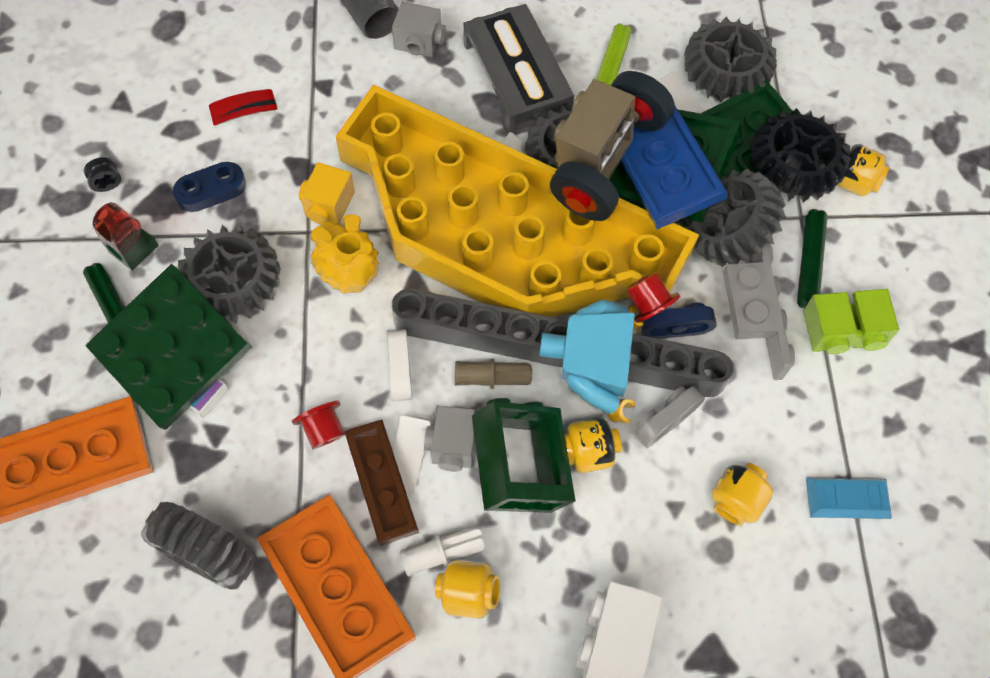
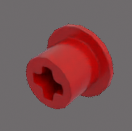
(650, 296)
(321, 424)

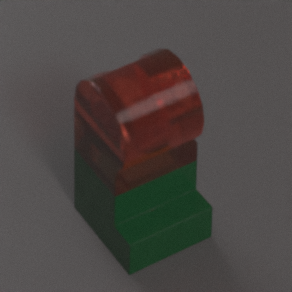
(123, 235)

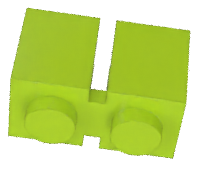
(837, 324)

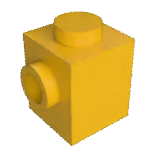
(326, 193)

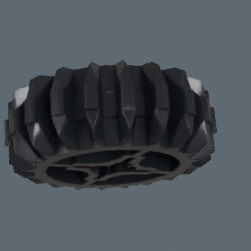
(803, 144)

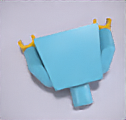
(597, 355)

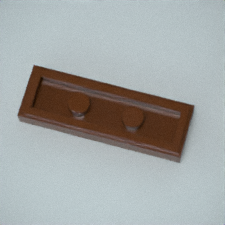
(381, 482)

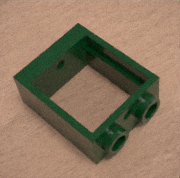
(550, 451)

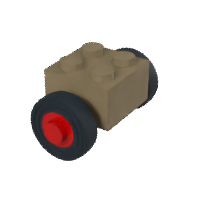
(598, 137)

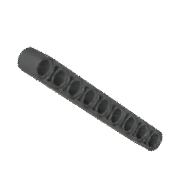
(508, 321)

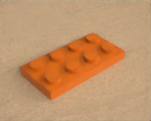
(71, 458)
(336, 589)

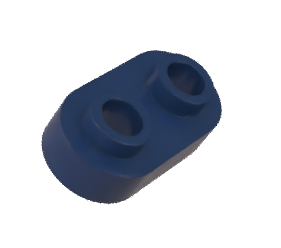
(209, 186)
(680, 322)

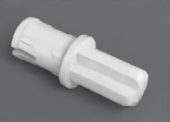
(442, 550)

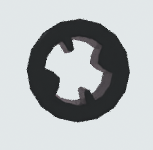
(102, 174)

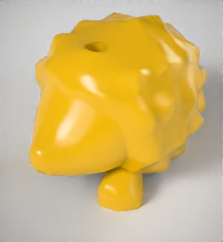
(344, 255)

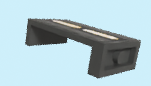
(518, 66)

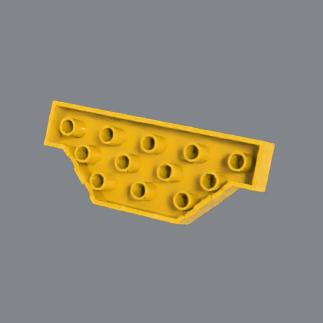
(489, 219)

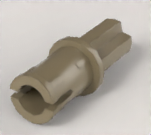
(492, 373)

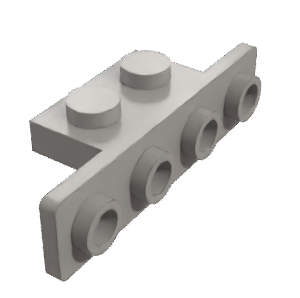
(756, 308)

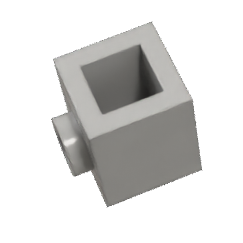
(418, 29)
(451, 438)

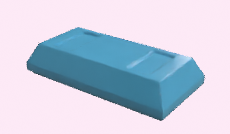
(848, 498)

